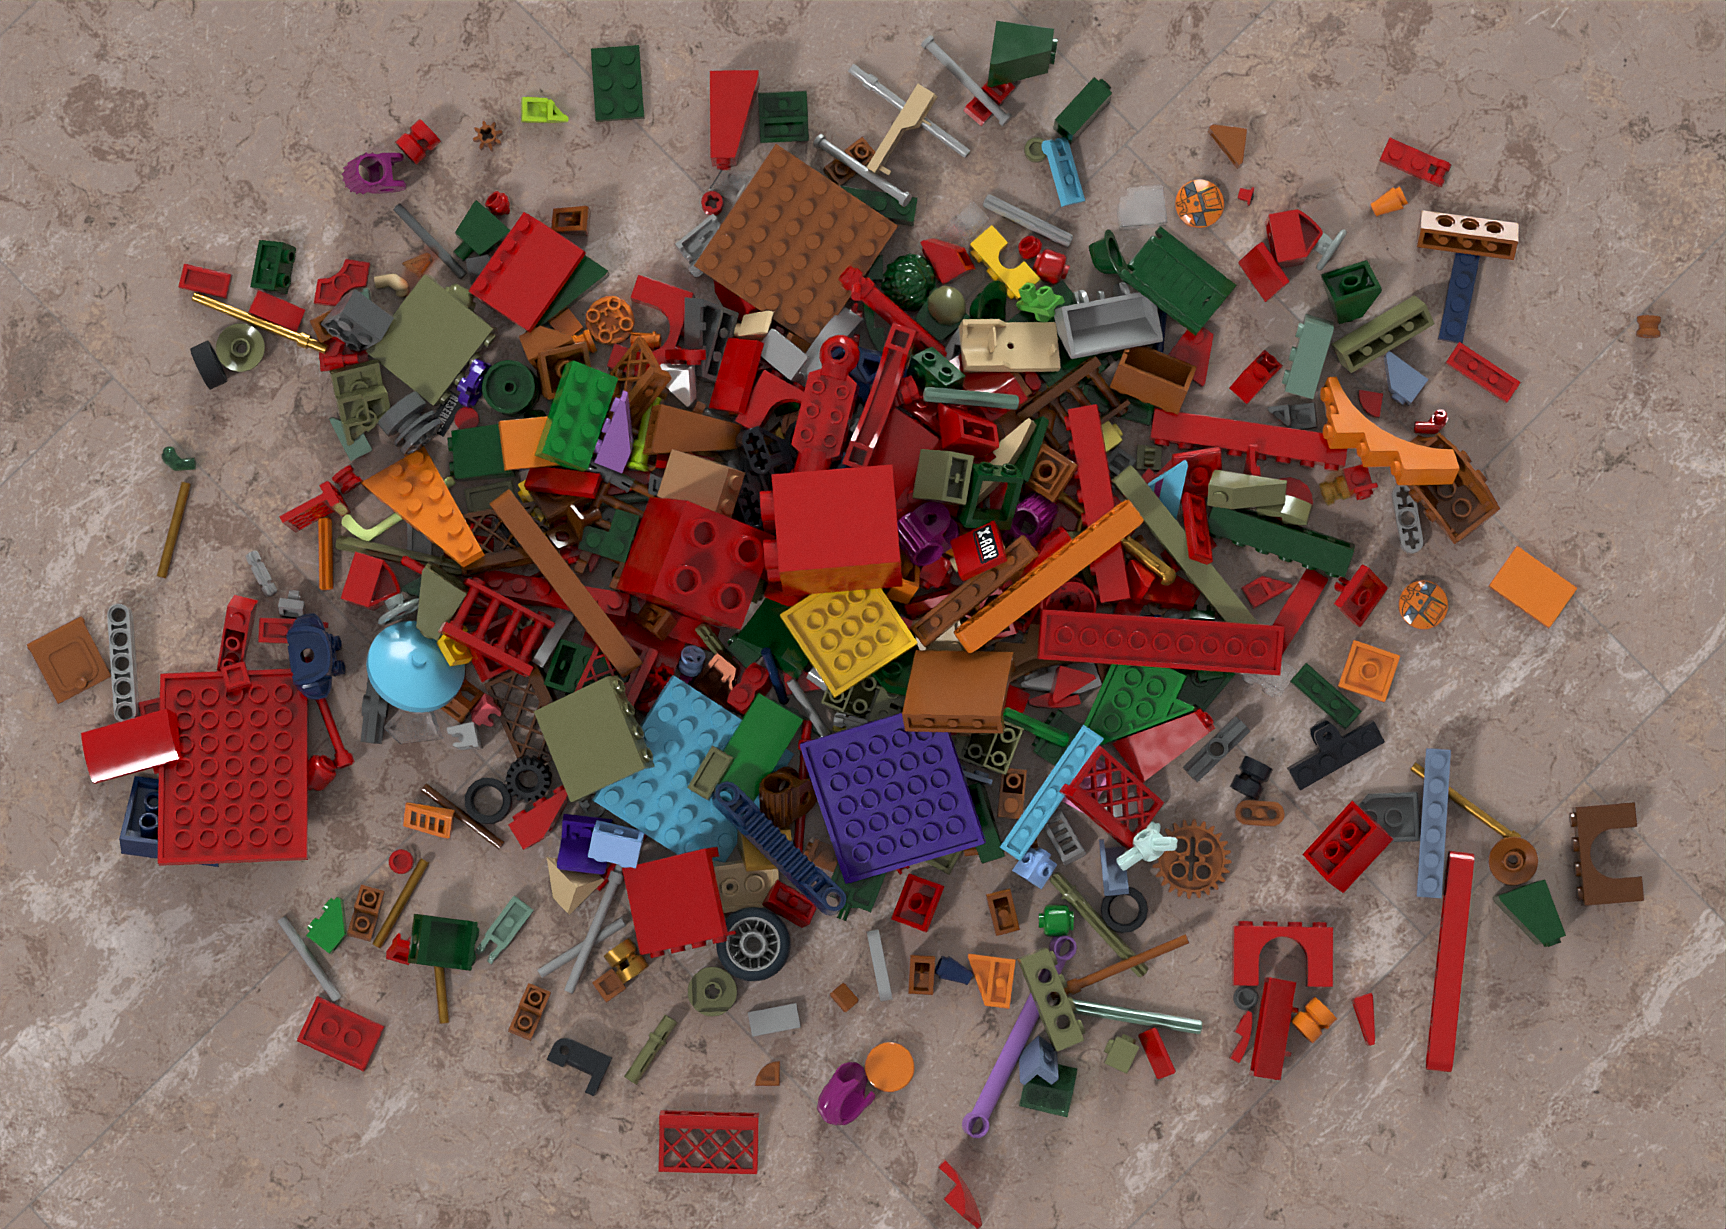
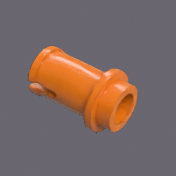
(652, 339)

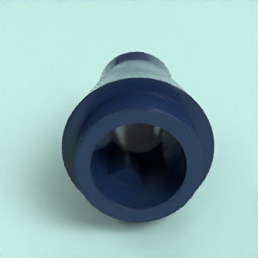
(951, 970)

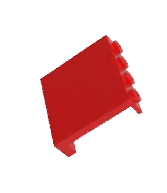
(676, 903)

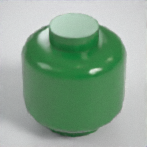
(1056, 920)

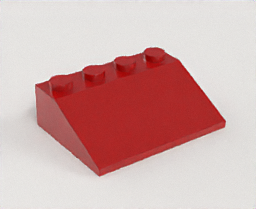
(526, 272)
(901, 448)

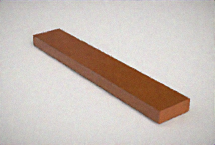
(973, 593)

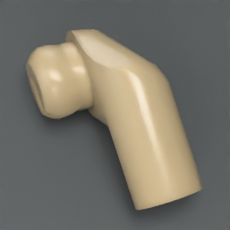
(394, 281)

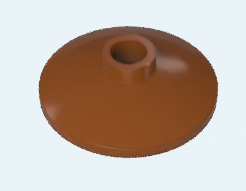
(1516, 872)

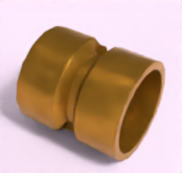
(618, 956)

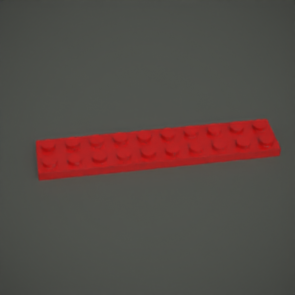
(1160, 642)

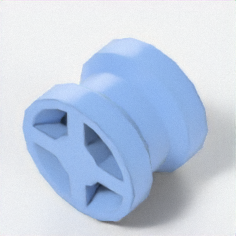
(691, 661)

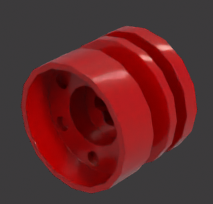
(1080, 597)

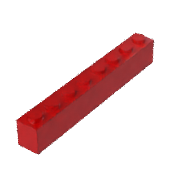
(1235, 436)
(1098, 499)

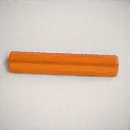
(325, 554)

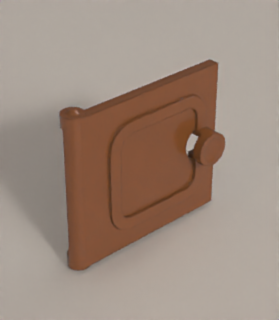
(69, 660)

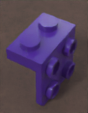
(575, 845)

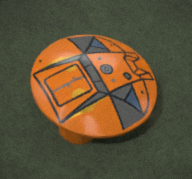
(1199, 203)
(1423, 604)

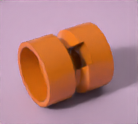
(1313, 1020)

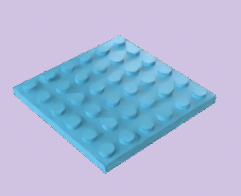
(657, 799)

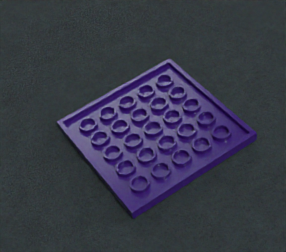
(891, 796)

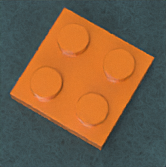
(1368, 671)

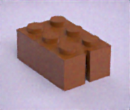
(1153, 377)

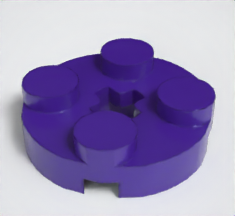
(472, 385)

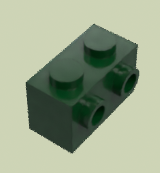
(934, 370)

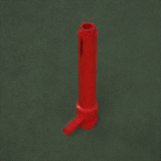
(864, 290)

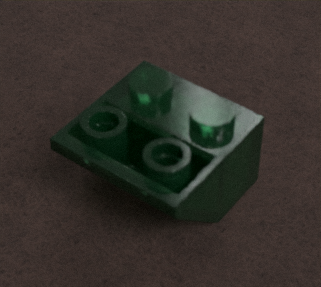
(1049, 1098)

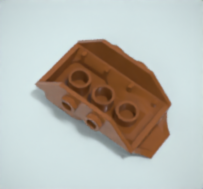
(1456, 506)

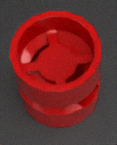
(427, 141)

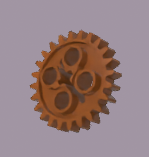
(1213, 861)

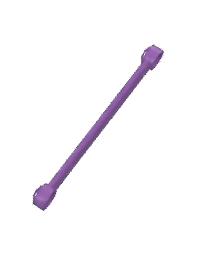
(1013, 1048)

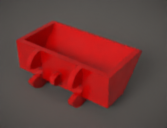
(1273, 1028)

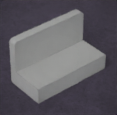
(784, 355)

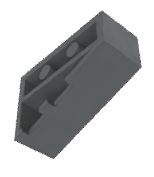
(708, 328)

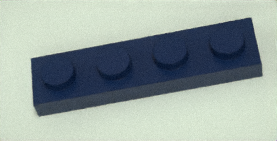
(1458, 297)

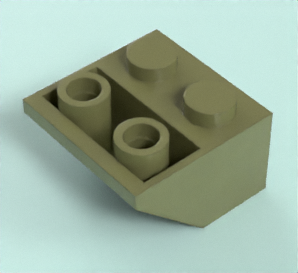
(943, 477)

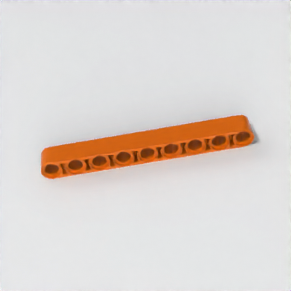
(1048, 576)

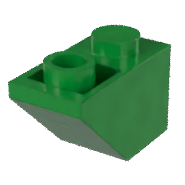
(331, 927)

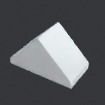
(682, 382)

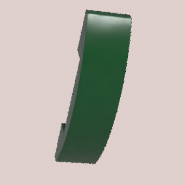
(876, 334)

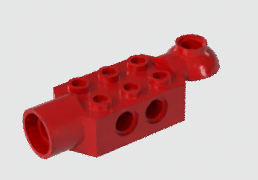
(827, 407)

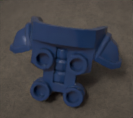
(865, 370)
(313, 678)

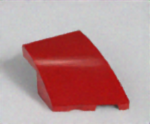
(960, 1196)

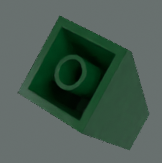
(1020, 52)
(477, 454)
(1533, 912)

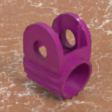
(371, 163)
(1035, 510)
(923, 538)

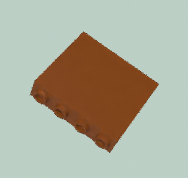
(957, 691)

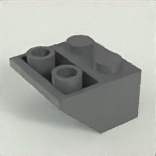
(357, 321)

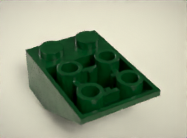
(569, 664)

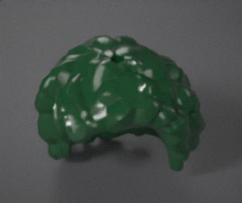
(908, 281)

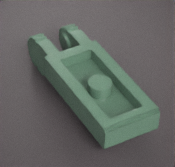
(505, 927)

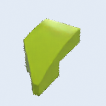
(541, 111)

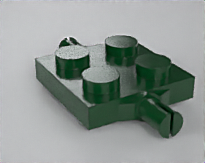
(858, 894)

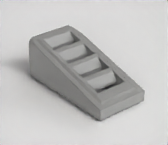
(1072, 856)

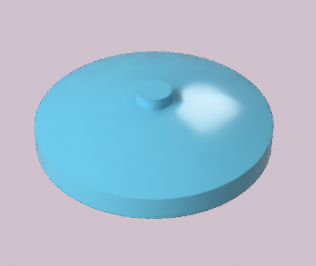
(412, 669)

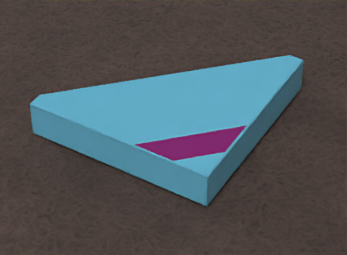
(1169, 487)

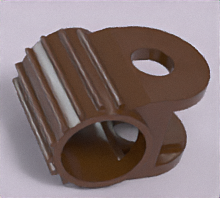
(784, 805)

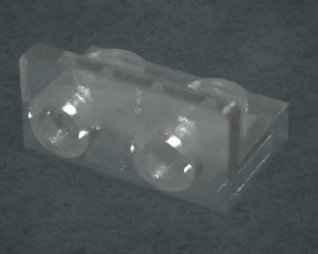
(1272, 684)

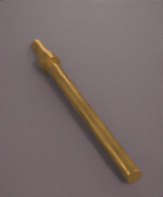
(303, 340)
(1471, 808)

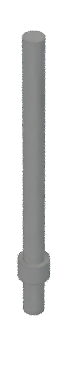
(871, 83)
(616, 877)

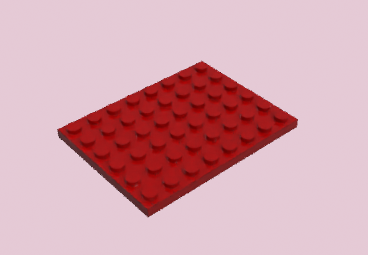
(239, 771)

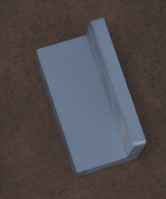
(1114, 878)
(1038, 1059)

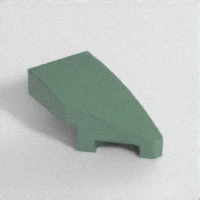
(358, 448)

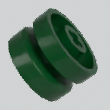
(498, 382)

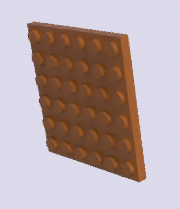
(793, 242)

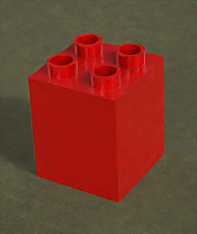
(832, 530)
(694, 562)

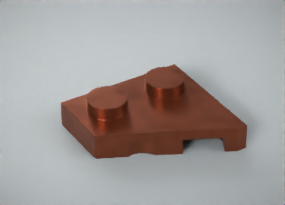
(718, 679)

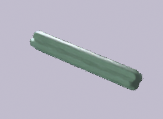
(971, 398)

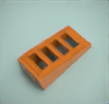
(430, 811)

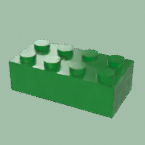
(576, 416)

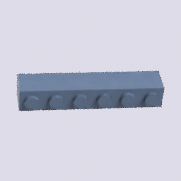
(1433, 823)

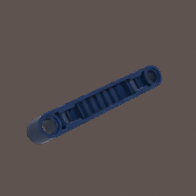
(778, 848)

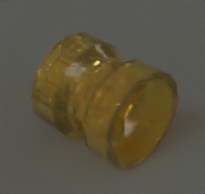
(1331, 493)

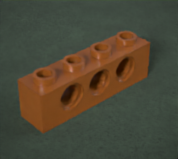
(1467, 235)

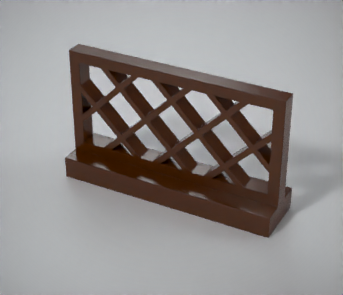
(503, 558)
(545, 696)

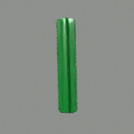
(1036, 727)

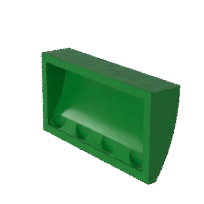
(759, 743)

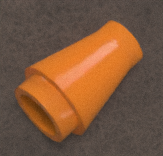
(1389, 202)

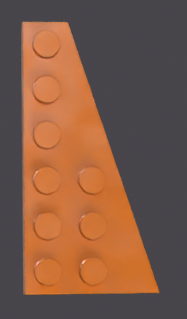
(423, 500)

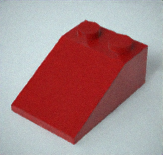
(990, 382)

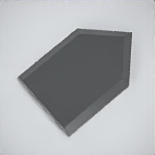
(1395, 814)

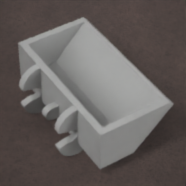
(1107, 323)

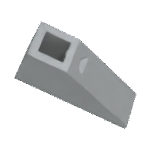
(1044, 682)

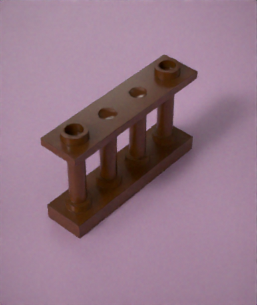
(1070, 384)

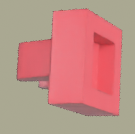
(483, 709)

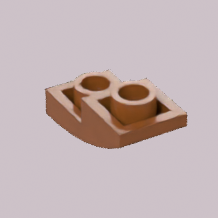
(839, 172)
(366, 913)
(529, 1012)

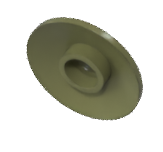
(231, 339)

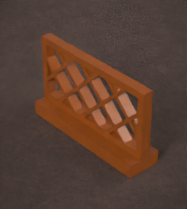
(648, 385)

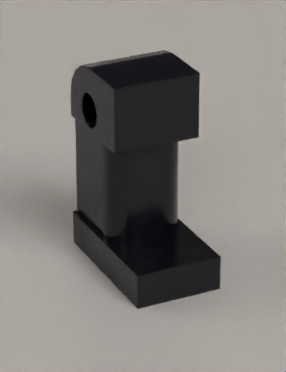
(583, 1059)

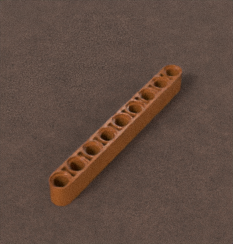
(566, 583)

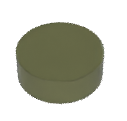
(1033, 150)

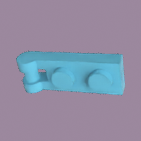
(1063, 171)

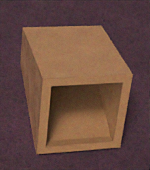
(701, 482)

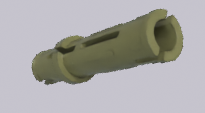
(651, 1048)

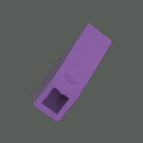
(618, 437)

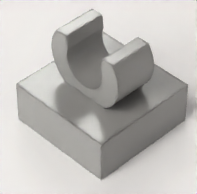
(291, 607)

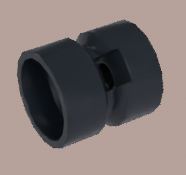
(1251, 778)

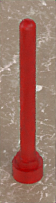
(342, 756)

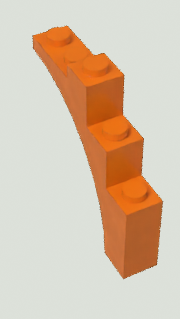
(1377, 448)

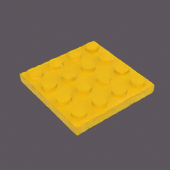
(848, 635)

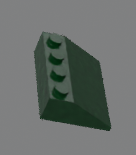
(769, 631)

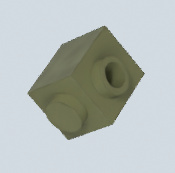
(1121, 1052)

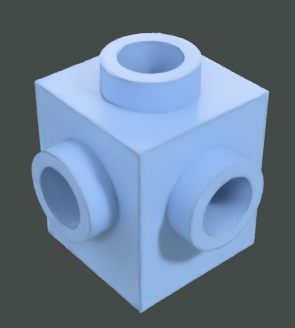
(1035, 867)

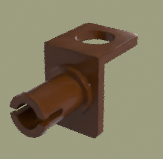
(574, 526)

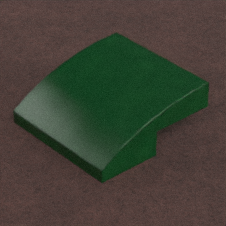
(783, 116)

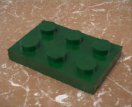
(617, 83)

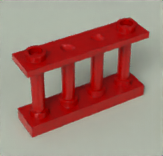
(498, 651)

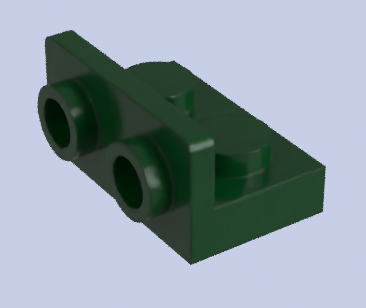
(273, 266)
(1050, 751)

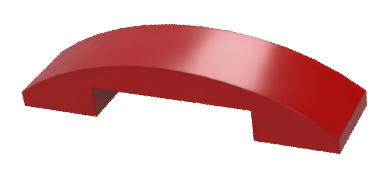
(1300, 604)

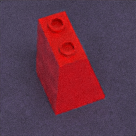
(731, 108)

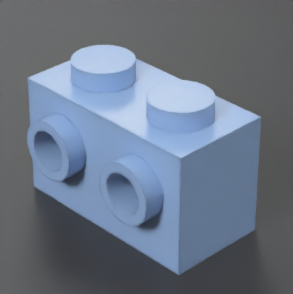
(616, 844)

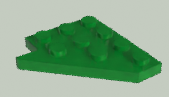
(1136, 700)

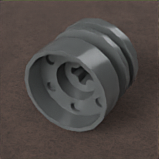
(414, 428)

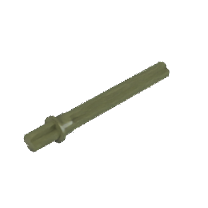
(395, 554)
(1075, 899)

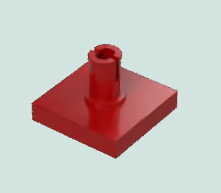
(1359, 595)

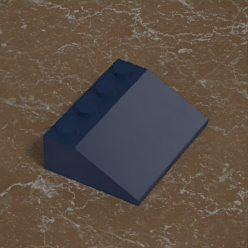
(140, 822)

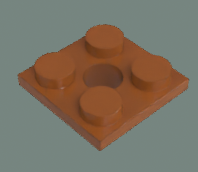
(1061, 473)

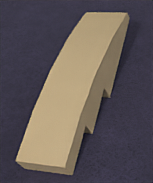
(1008, 452)

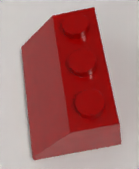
(1347, 847)

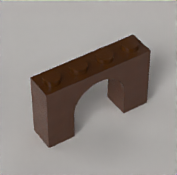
(1588, 824)

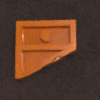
(993, 979)

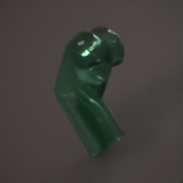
(175, 462)

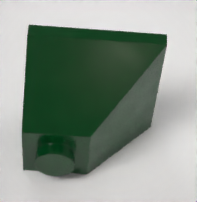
(1351, 290)

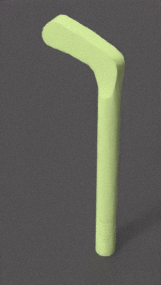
(370, 534)

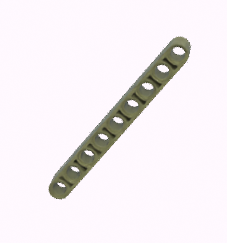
(1174, 541)

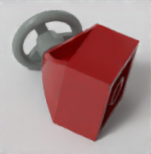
(1295, 235)
(374, 584)

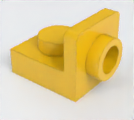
(453, 651)

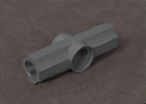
(374, 713)
(1204, 760)

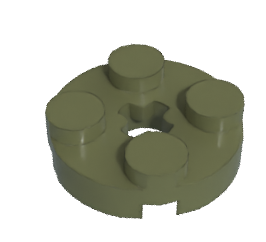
(702, 1001)

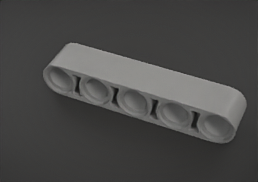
(116, 654)

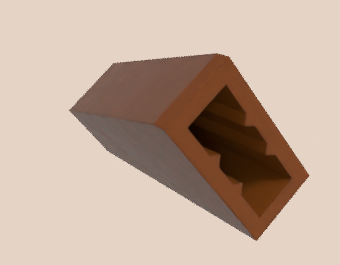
(687, 432)

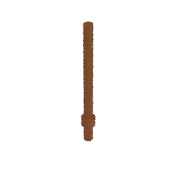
(1075, 986)

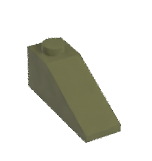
(1244, 491)

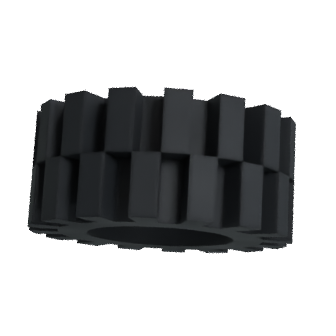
(520, 790)

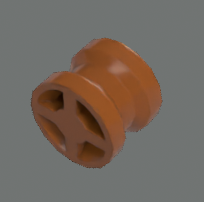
(1648, 326)

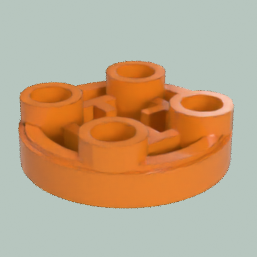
(610, 320)
(889, 1067)

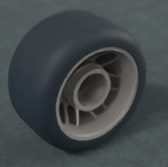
(774, 944)

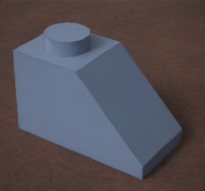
(1402, 379)

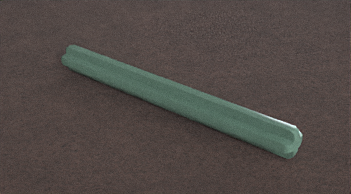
(1137, 1016)

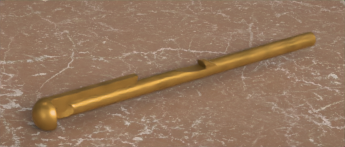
(1132, 547)

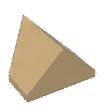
(571, 887)

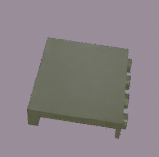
(432, 341)
(594, 738)

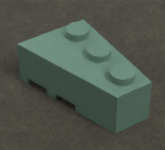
(1308, 356)

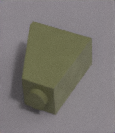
(438, 599)

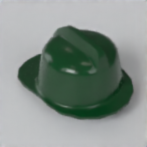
(1107, 256)
(990, 303)

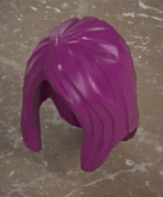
(844, 1095)

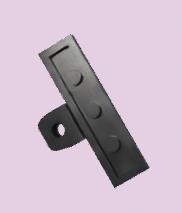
(1333, 751)

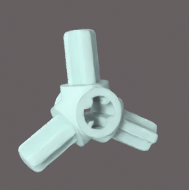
(1147, 846)

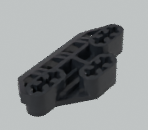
(760, 477)

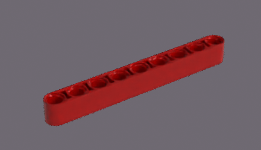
(1450, 961)

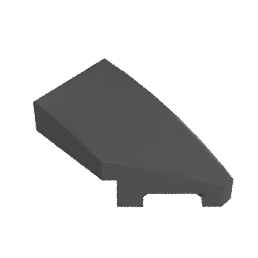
(1296, 416)

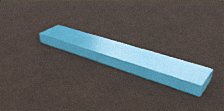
(1048, 795)

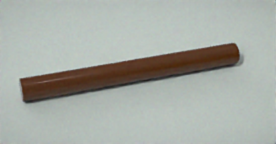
(462, 816)

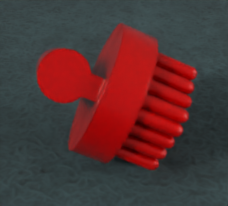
(907, 392)

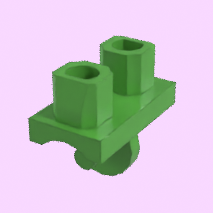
(1039, 301)

